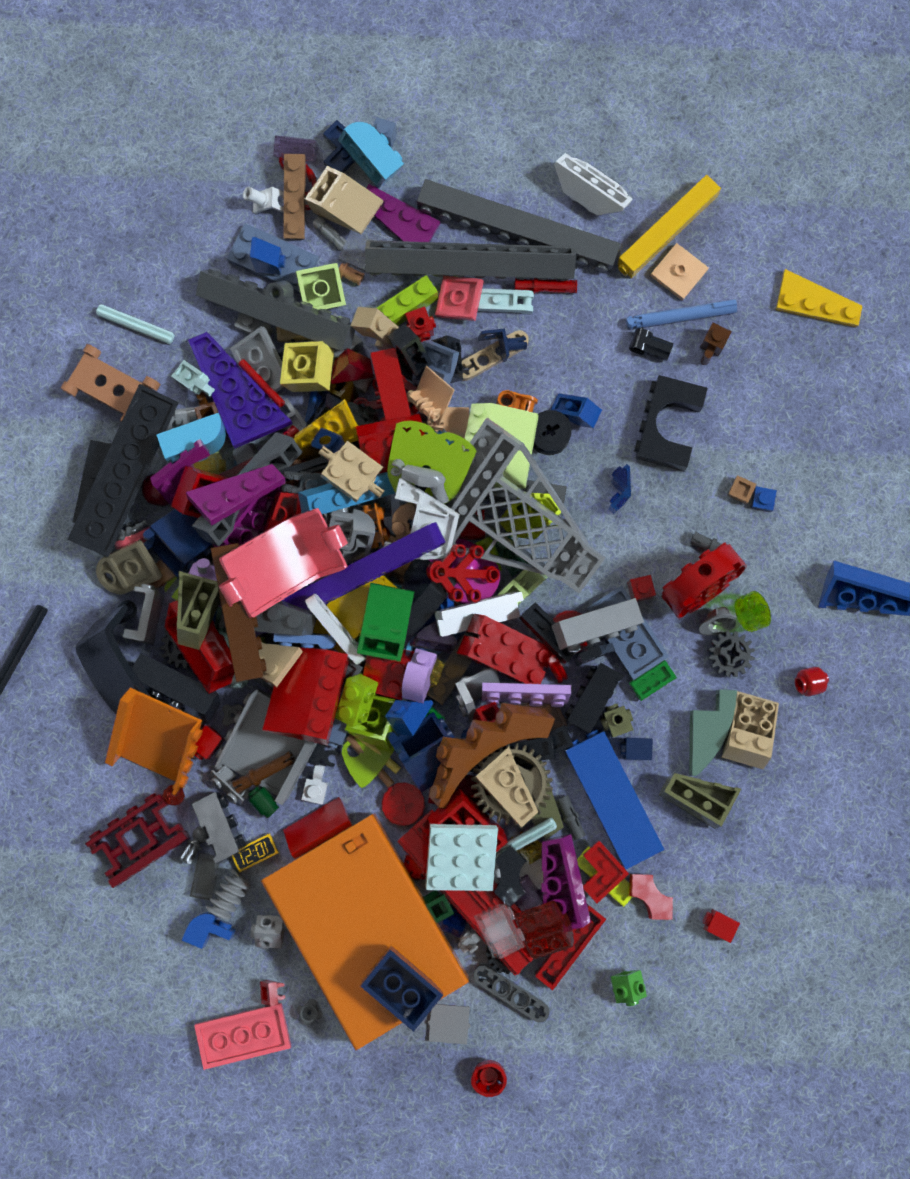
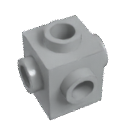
(268, 931)

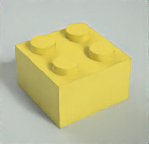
(307, 366)

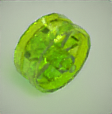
(752, 611)

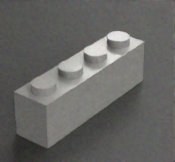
(597, 624)

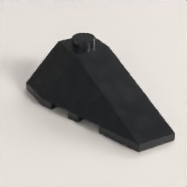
(426, 597)

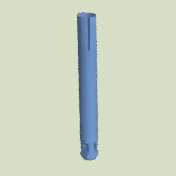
(682, 314)

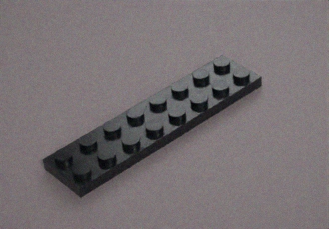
(123, 471)

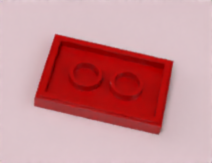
(317, 828)

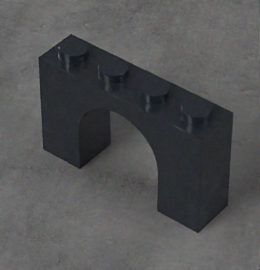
(652, 446)

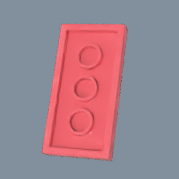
(242, 1036)

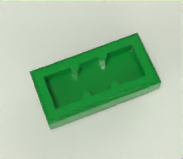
(652, 680)

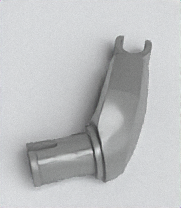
(422, 477)

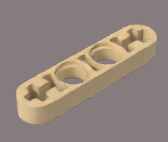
(490, 353)

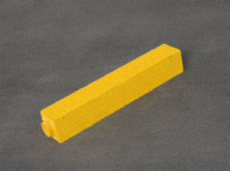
(668, 227)

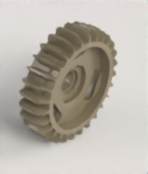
(534, 781)

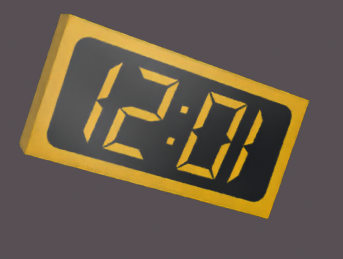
(256, 852)

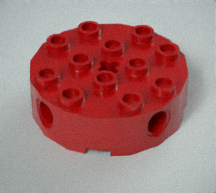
(703, 580)

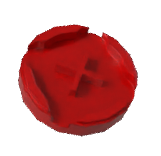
(403, 804)

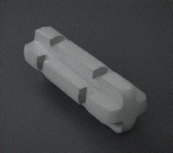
(329, 232)

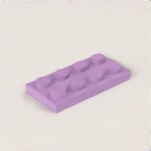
(526, 693)

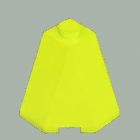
(535, 521)

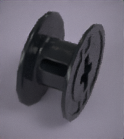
(558, 442)

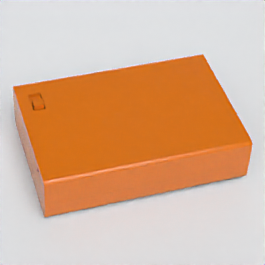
(344, 914)

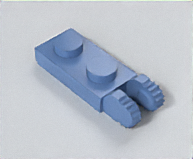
(307, 641)

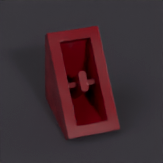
(351, 367)

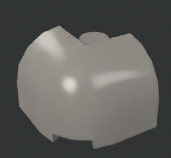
(358, 530)

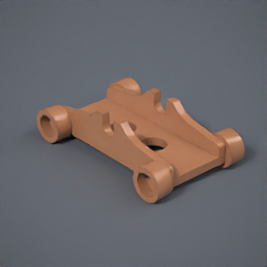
(90, 368)

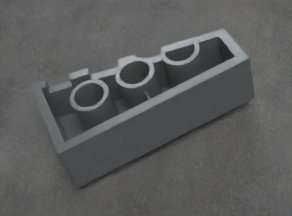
(283, 619)

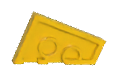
(337, 420)

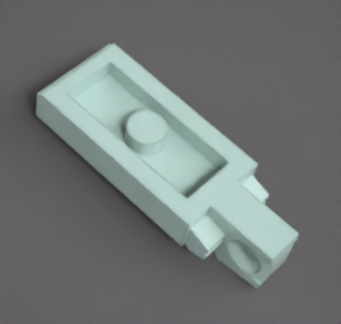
(192, 378)

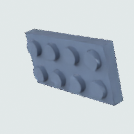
(296, 257)
(635, 650)

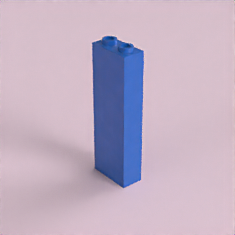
(613, 799)

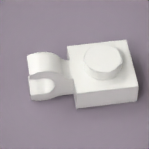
(315, 788)

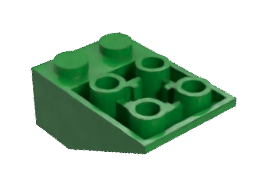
(385, 622)

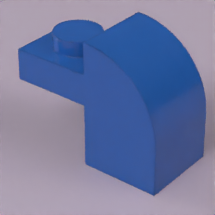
(201, 928)

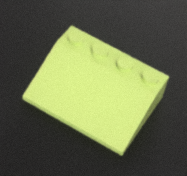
(515, 421)

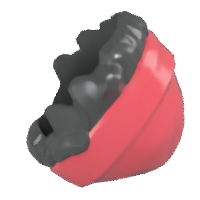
(131, 534)

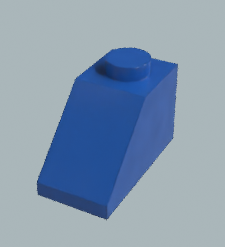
(266, 257)
(577, 409)
(407, 715)

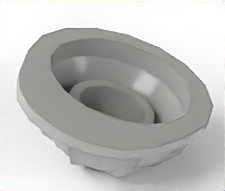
(719, 621)

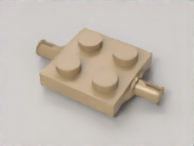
(351, 471)

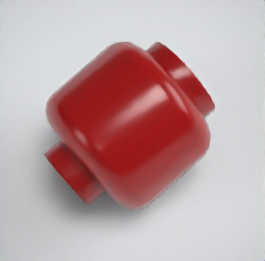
(811, 681)

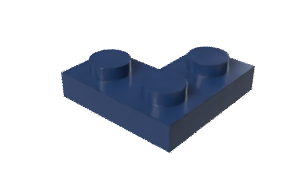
(339, 158)

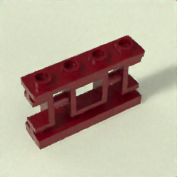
(146, 853)

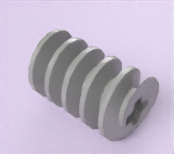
(229, 896)

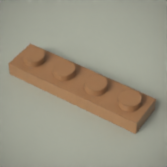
(294, 196)

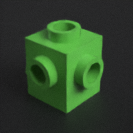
(628, 987)

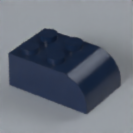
(402, 988)

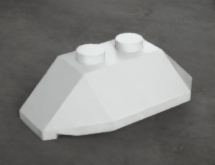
(590, 186)

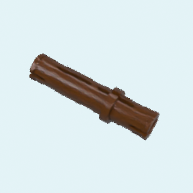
(255, 777)

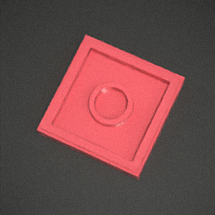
(459, 298)

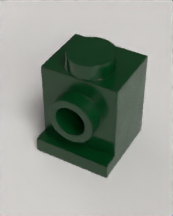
(438, 906)

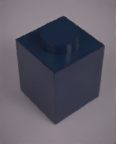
(636, 748)

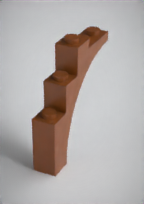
(482, 739)

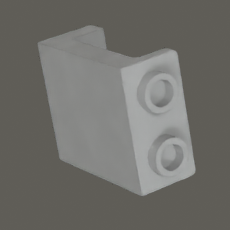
(149, 616)

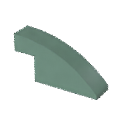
(709, 730)

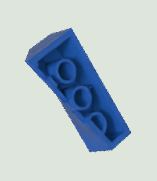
(864, 590)

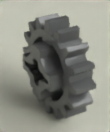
(733, 645)

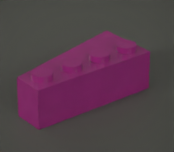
(563, 880)

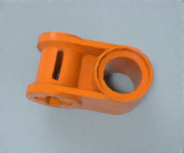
(518, 400)

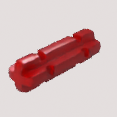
(557, 668)

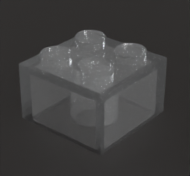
(499, 930)

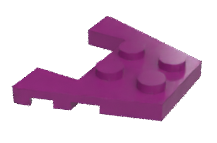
(168, 478)

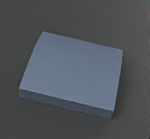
(443, 361)

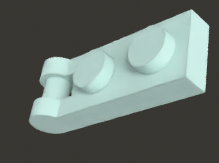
(506, 301)

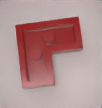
(608, 872)

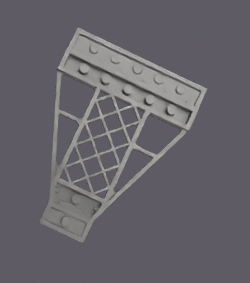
(572, 561)

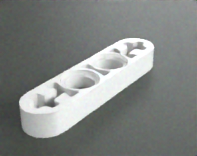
(335, 628)

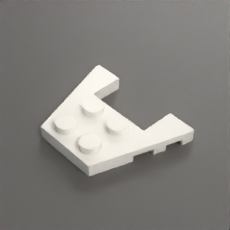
(427, 512)

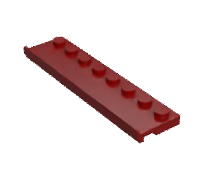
(467, 903)

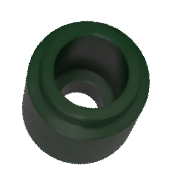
(262, 801)

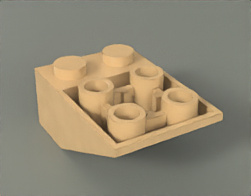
(343, 200)
(751, 731)

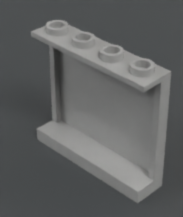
(251, 747)

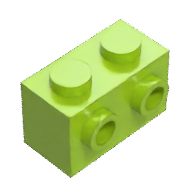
(356, 700)

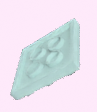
(461, 857)

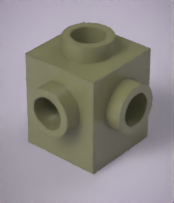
(625, 718)

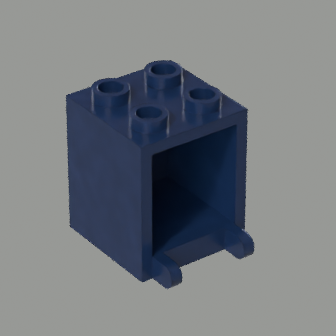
(177, 542)
(420, 750)

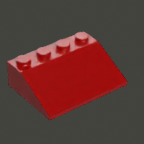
(308, 696)

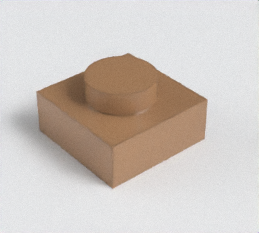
(741, 489)

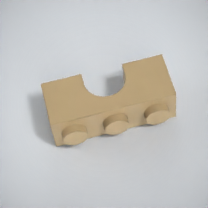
(374, 324)

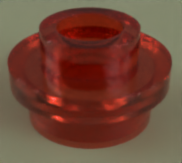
(172, 799)

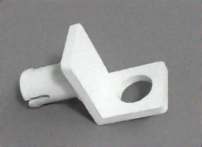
(264, 199)

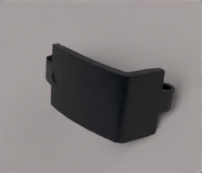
(104, 659)

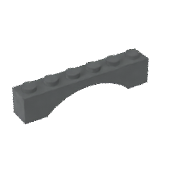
(279, 451)

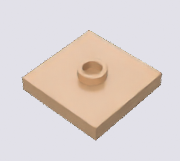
(679, 271)

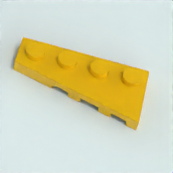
(811, 300)

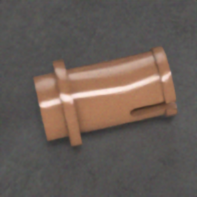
(351, 274)

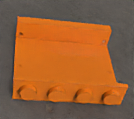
(154, 737)

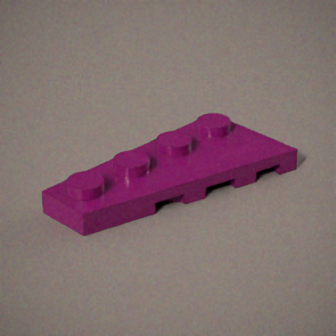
(404, 220)
(232, 494)

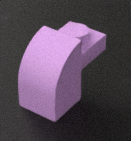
(417, 675)

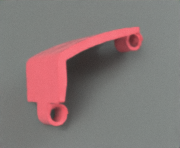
(282, 561)

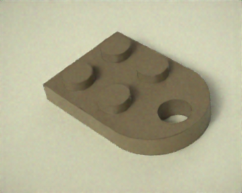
(129, 568)

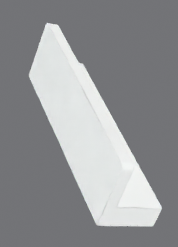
(457, 618)

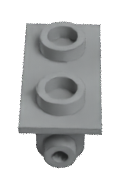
(223, 779)

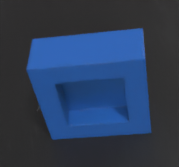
(763, 499)

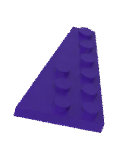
(239, 400)

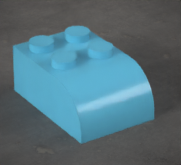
(371, 152)
(208, 429)

